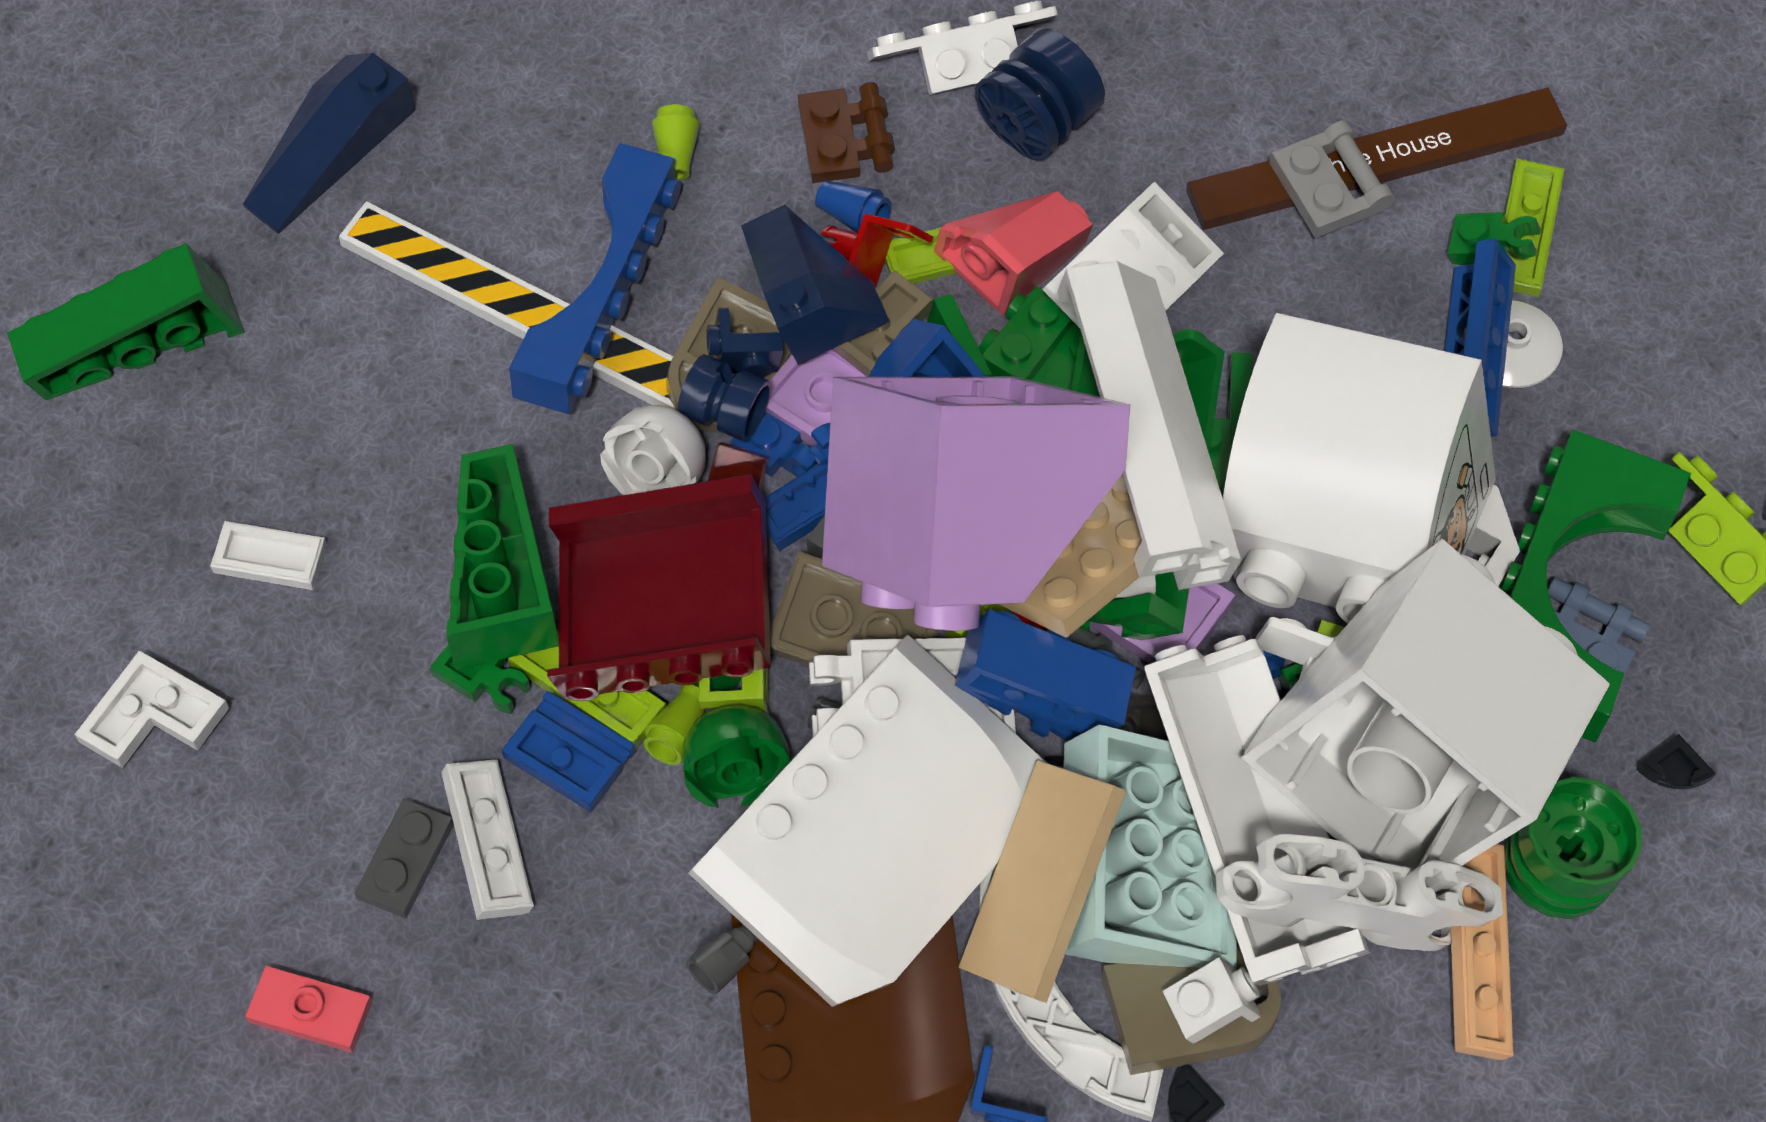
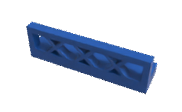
(1485, 317)

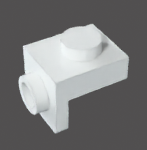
(1212, 999)

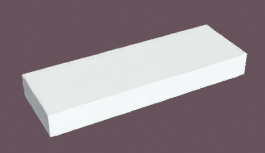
(487, 839)

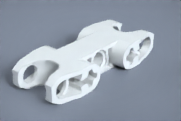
(1336, 886)

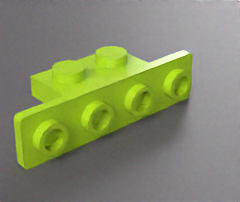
(1722, 535)

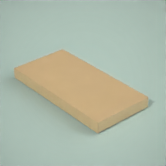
(1042, 880)

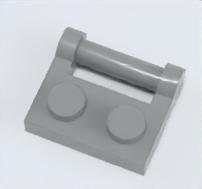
(1318, 187)

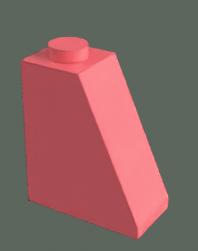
(1014, 246)

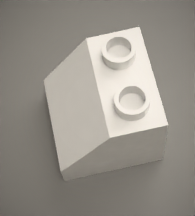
(1430, 718)

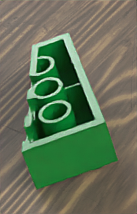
(125, 323)
(498, 577)

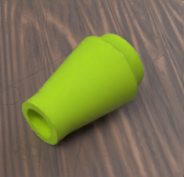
(676, 135)
(670, 727)

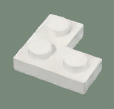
(148, 697)

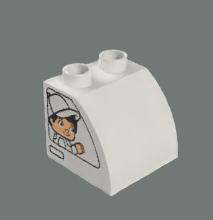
(1352, 463)

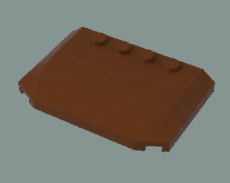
(865, 1060)

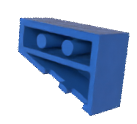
(1043, 677)

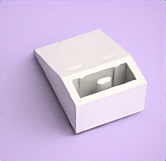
(1153, 239)

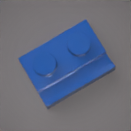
(568, 751)

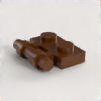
(830, 136)

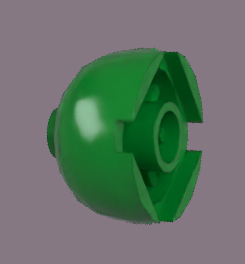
(733, 754)

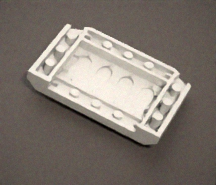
(874, 828)

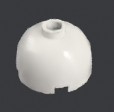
(653, 450)

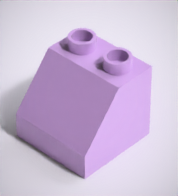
(962, 487)

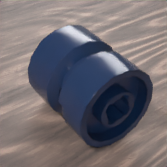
(730, 400)

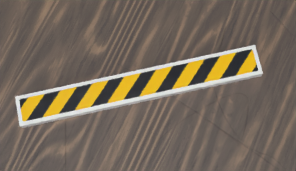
(495, 295)

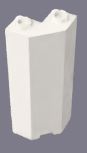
(1167, 456)
(1211, 717)

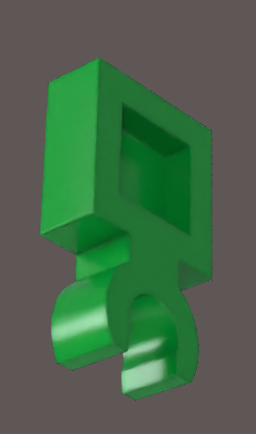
(1476, 227)
(480, 678)

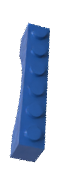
(559, 353)

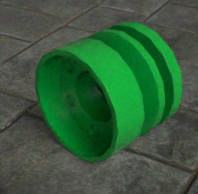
(1591, 828)

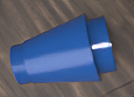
(850, 202)

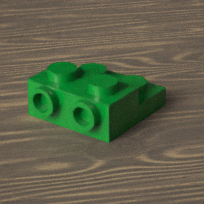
(1035, 342)

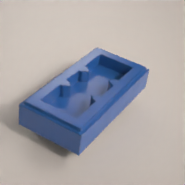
(796, 507)

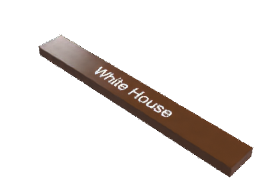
(1390, 154)

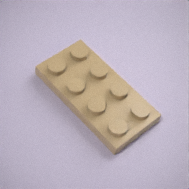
(1090, 569)

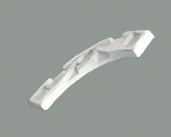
(1077, 1051)

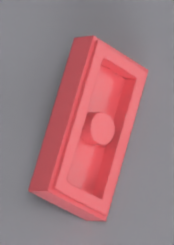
(308, 1009)

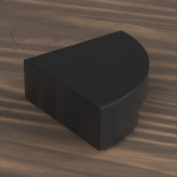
(1676, 765)
(1192, 1098)

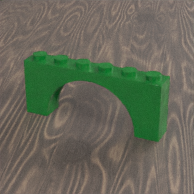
(1591, 493)

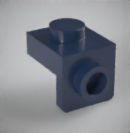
(744, 351)

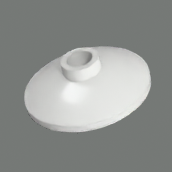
(1537, 354)

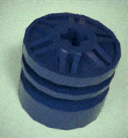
(1040, 93)

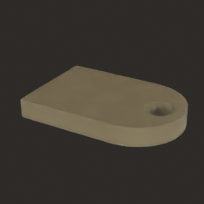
(747, 315)
(1150, 1030)

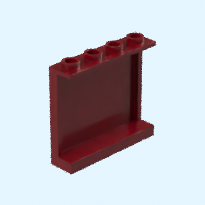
(662, 588)

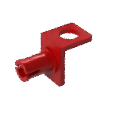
(870, 245)

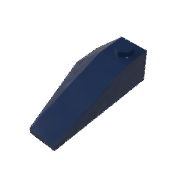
(329, 134)
(810, 286)

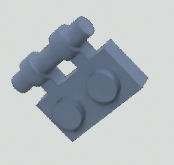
(1617, 619)

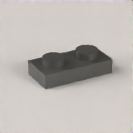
(404, 858)

